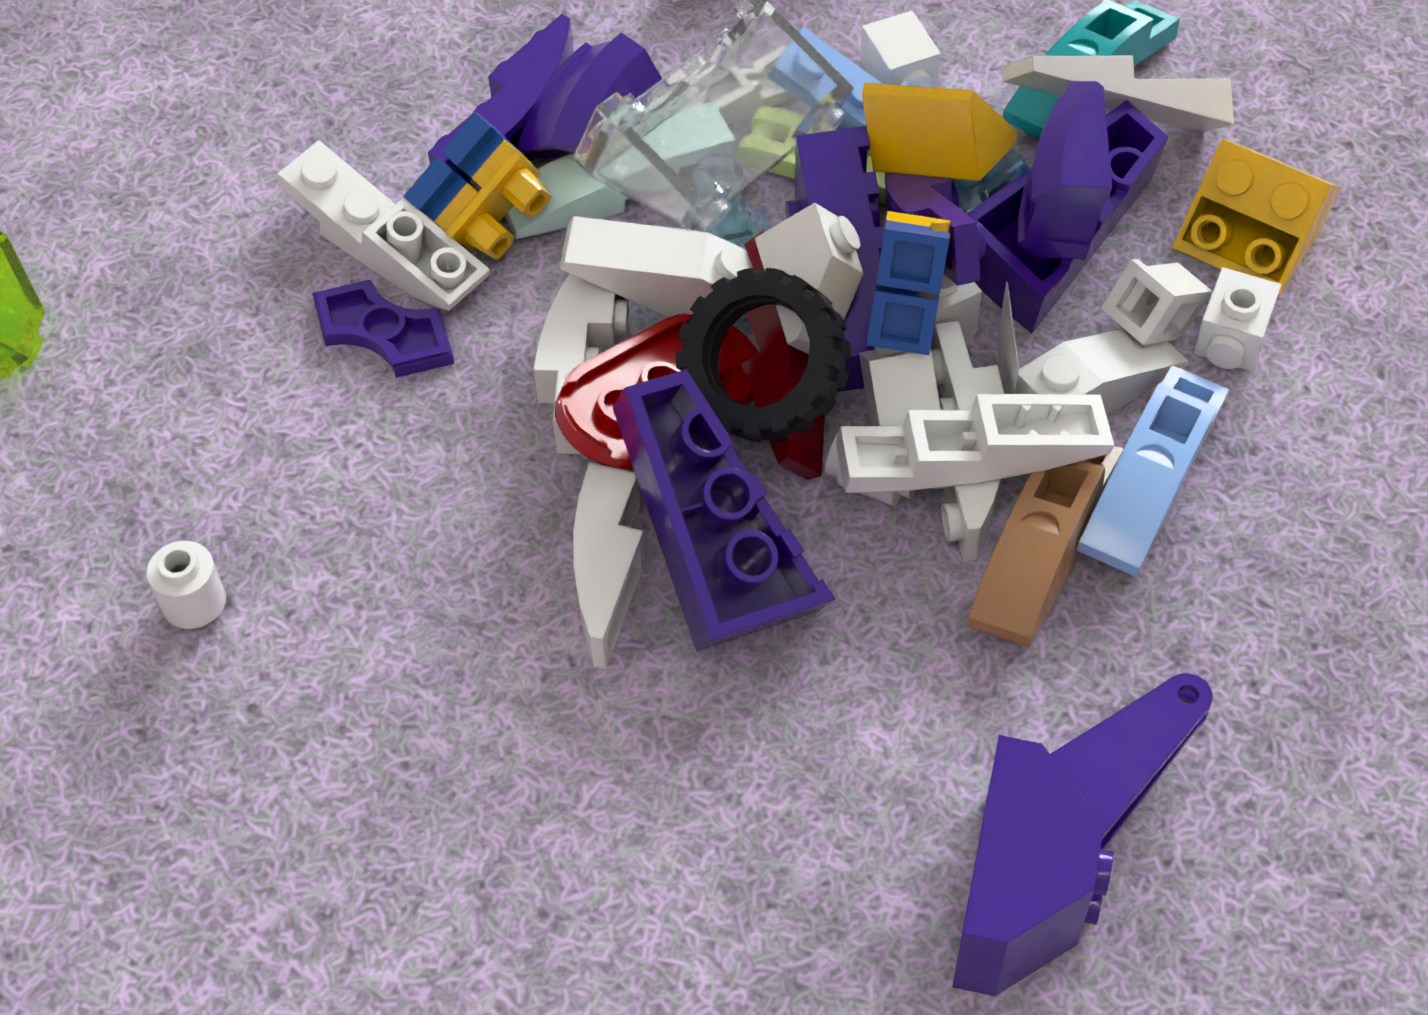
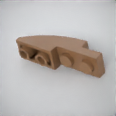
(1038, 548)

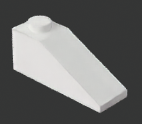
(650, 263)
(1102, 365)

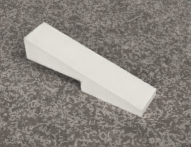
(1181, 103)

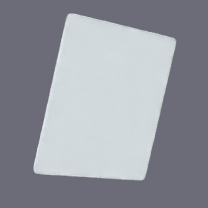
(1007, 348)

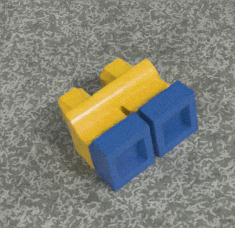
(475, 214)
(908, 283)

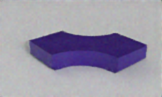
(402, 336)

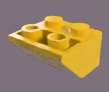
(1255, 214)

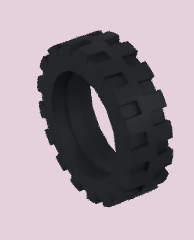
(825, 362)

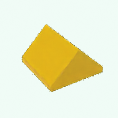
(934, 131)

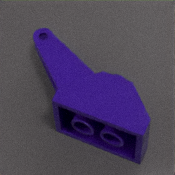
(1048, 830)

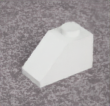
(819, 251)

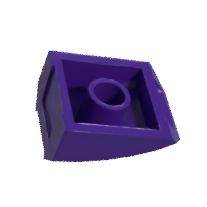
(576, 90)
(1068, 177)

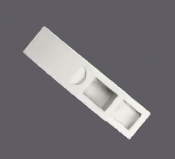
(381, 234)
(577, 328)
(968, 506)

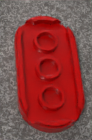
(592, 388)

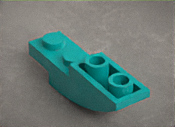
(1104, 31)

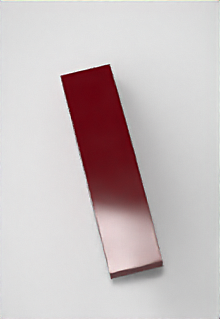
(774, 374)

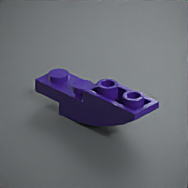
(517, 84)
(939, 199)

